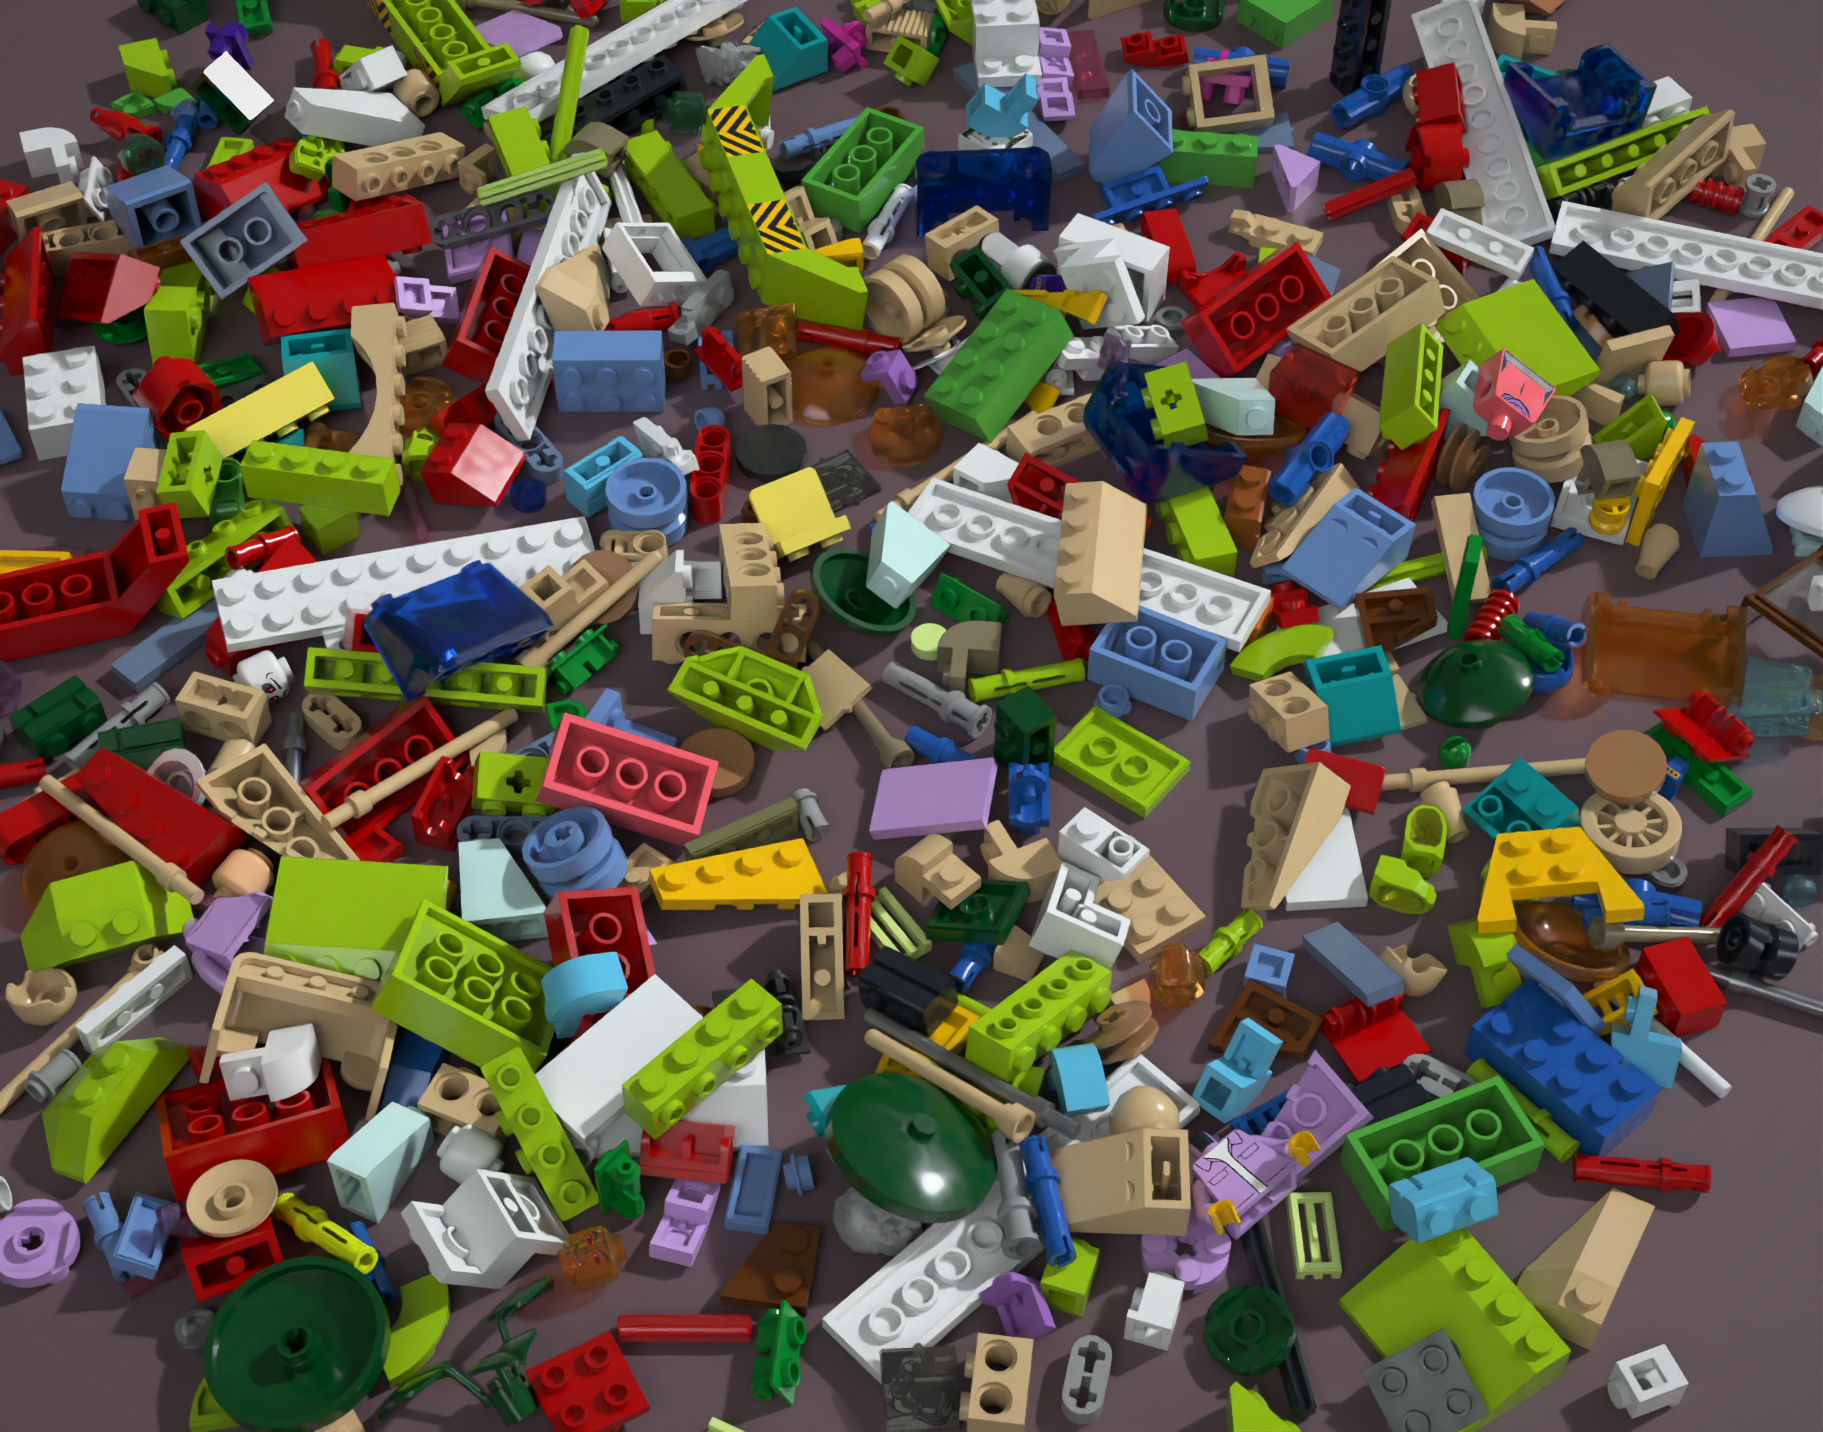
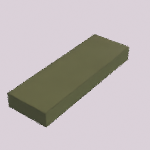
(749, 832)

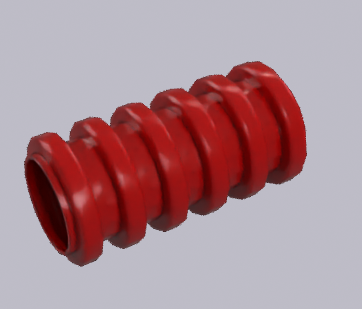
(1716, 196)
(1495, 608)

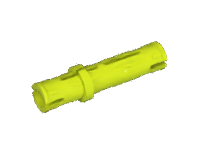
(313, 1225)

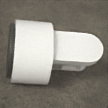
(1017, 263)

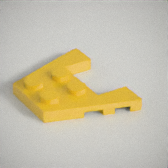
(1071, 302)
(1551, 866)

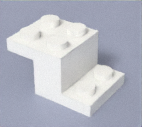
(1005, 41)
(1101, 268)
(485, 1229)

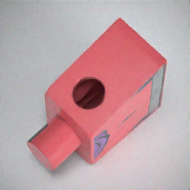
(1509, 395)

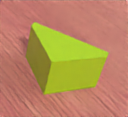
(1638, 426)

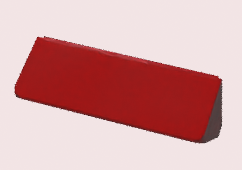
(1363, 777)

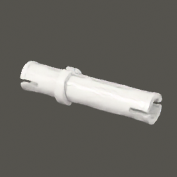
(882, 229)

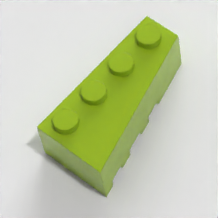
(179, 313)

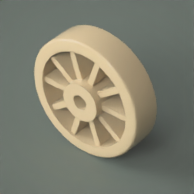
(1635, 838)

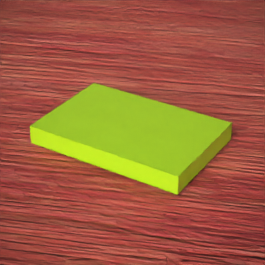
(1120, 761)

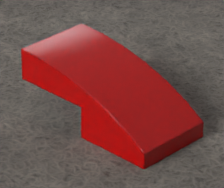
(469, 409)

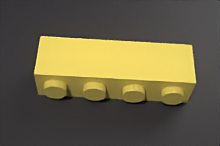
(268, 411)

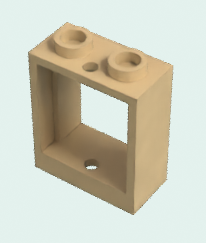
(1264, 112)

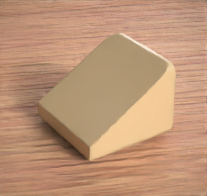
(1016, 957)

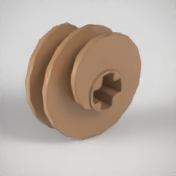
(1459, 460)
(1124, 1031)

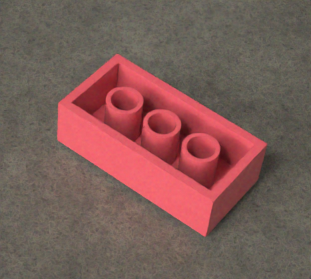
(627, 780)

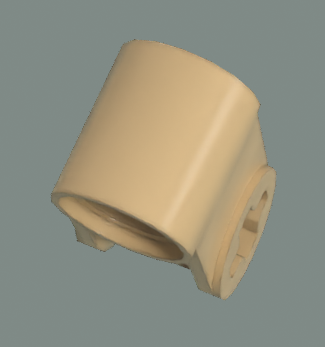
(634, 544)

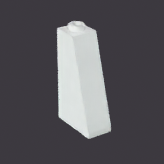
(352, 116)

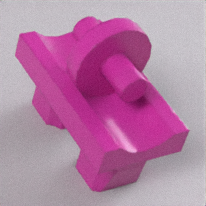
(847, 42)
(1234, 83)

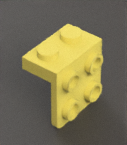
(797, 514)

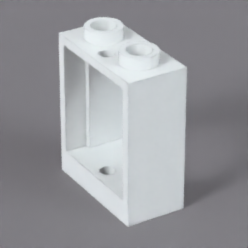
(650, 288)

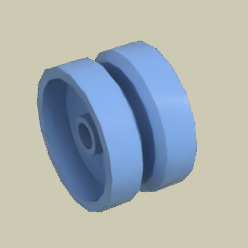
(647, 497)
(1512, 512)
(574, 852)

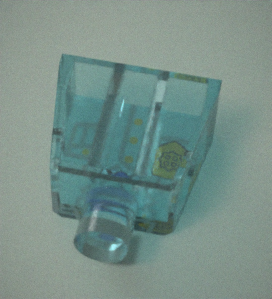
(1778, 699)

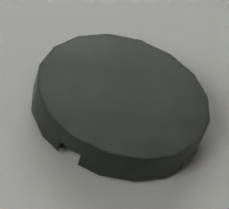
(770, 452)

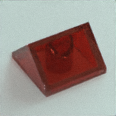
(1310, 385)

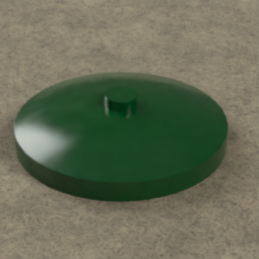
(911, 1148)
(297, 1345)

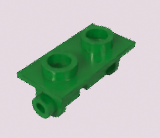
(472, 109)
(966, 604)
(590, 650)
(619, 1183)
(780, 1335)

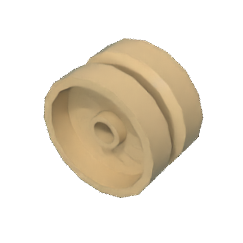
(903, 298)
(1554, 441)

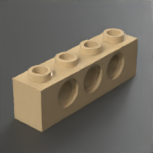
(397, 166)
(1052, 435)
(750, 572)
(675, 619)

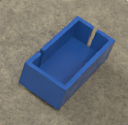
(1563, 1069)

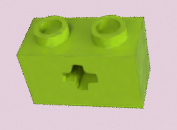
(1171, 388)
(193, 465)
(493, 789)

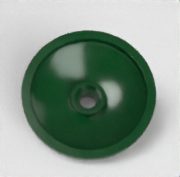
(840, 586)
(1475, 683)

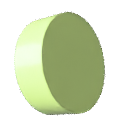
(925, 640)

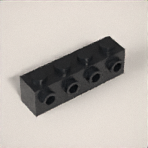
(1358, 42)
(632, 98)
(1610, 293)

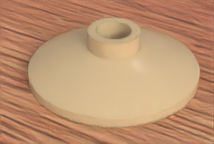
(716, 31)
(937, 336)
(231, 1184)

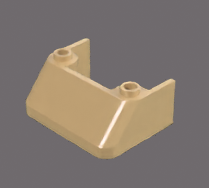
(281, 993)

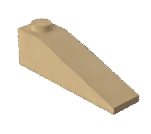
(577, 291)
(1294, 523)
(271, 807)
(1293, 817)
(1584, 1267)

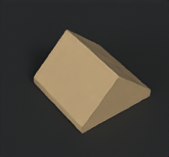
(48, 209)

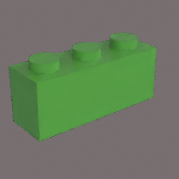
(1220, 157)

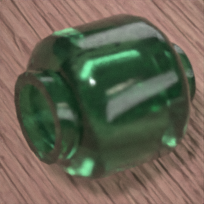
(685, 112)
(151, 155)

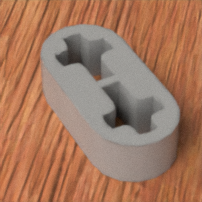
(1439, 1077)
(1095, 1381)

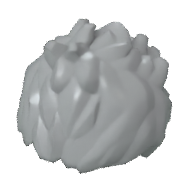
(724, 63)
(870, 1228)

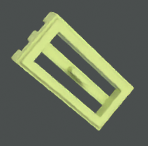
(904, 920)
(1316, 1266)

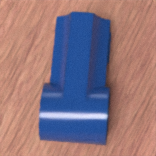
(711, 249)

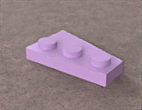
(1322, 1107)

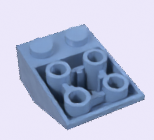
(1350, 549)

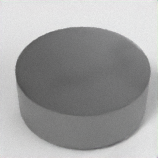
(1169, 319)
(1669, 878)
(191, 1330)

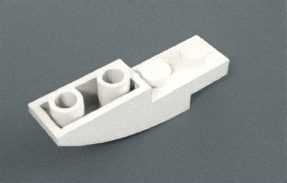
(1148, 345)

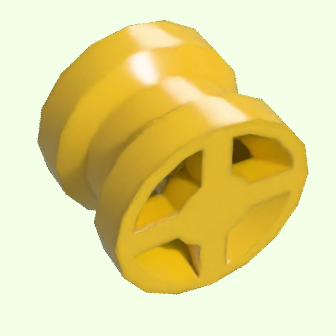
(1609, 515)

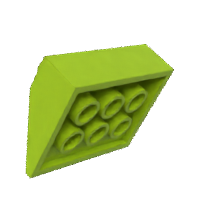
(1525, 326)
(348, 911)
(465, 990)
(1463, 1290)

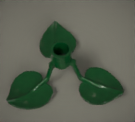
(507, 1389)

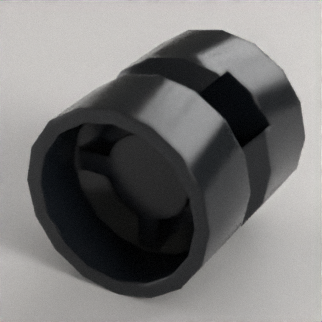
(1757, 946)

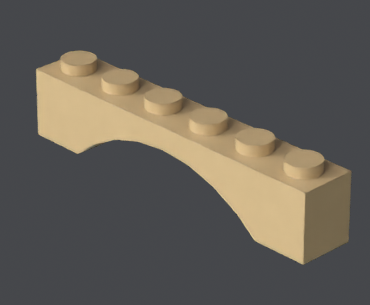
(377, 339)

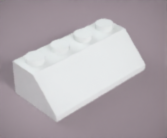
(736, 1102)

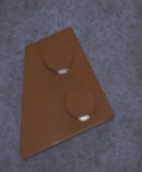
(1394, 616)
(1275, 1014)
(777, 1270)

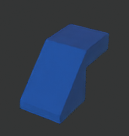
(413, 1069)

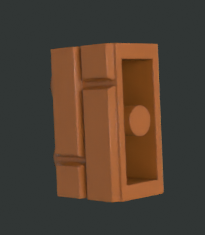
(1247, 506)

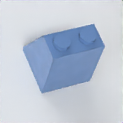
(1129, 131)
(153, 206)
(99, 456)
(1724, 505)

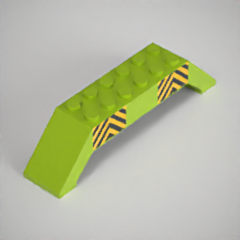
(446, 46)
(760, 215)

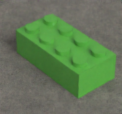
(863, 168)
(999, 365)
(1470, 1123)

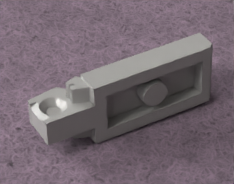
(703, 308)

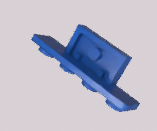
(1144, 192)

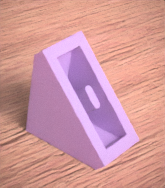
(1294, 175)

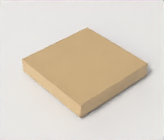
(1632, 353)

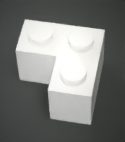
(1074, 922)

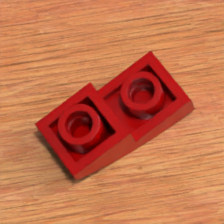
(1143, 51)
(1292, 605)

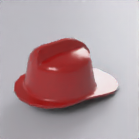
(1695, 342)

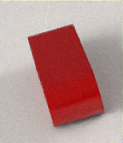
(1166, 228)
(710, 482)
(34, 818)

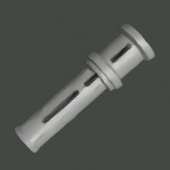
(950, 705)
(1016, 1210)

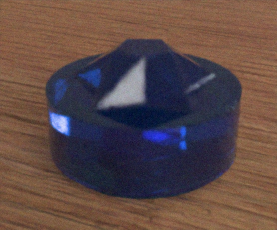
(528, 495)

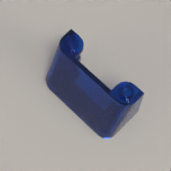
(1580, 106)
(986, 178)
(1124, 433)
(453, 626)

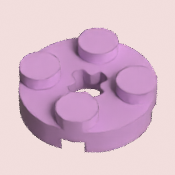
(49, 1261)
(1199, 1271)

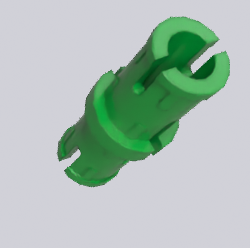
(1531, 642)

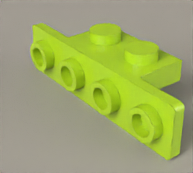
(539, 1132)

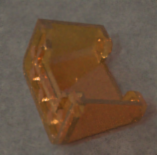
(1662, 651)

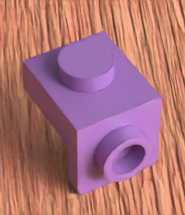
(893, 373)
(1019, 1305)

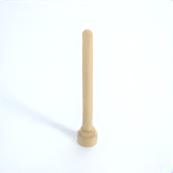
(540, 656)
(1013, 1120)

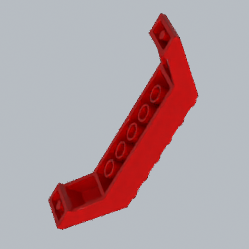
(92, 593)

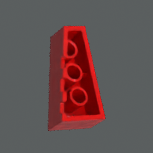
(161, 816)

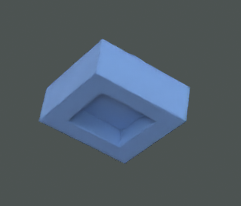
(1269, 968)

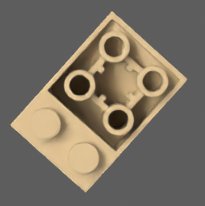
(1127, 1183)

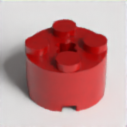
(1436, 154)
(177, 395)

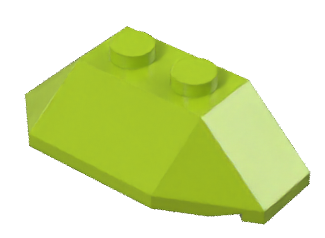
(751, 697)
(101, 917)
(107, 1101)

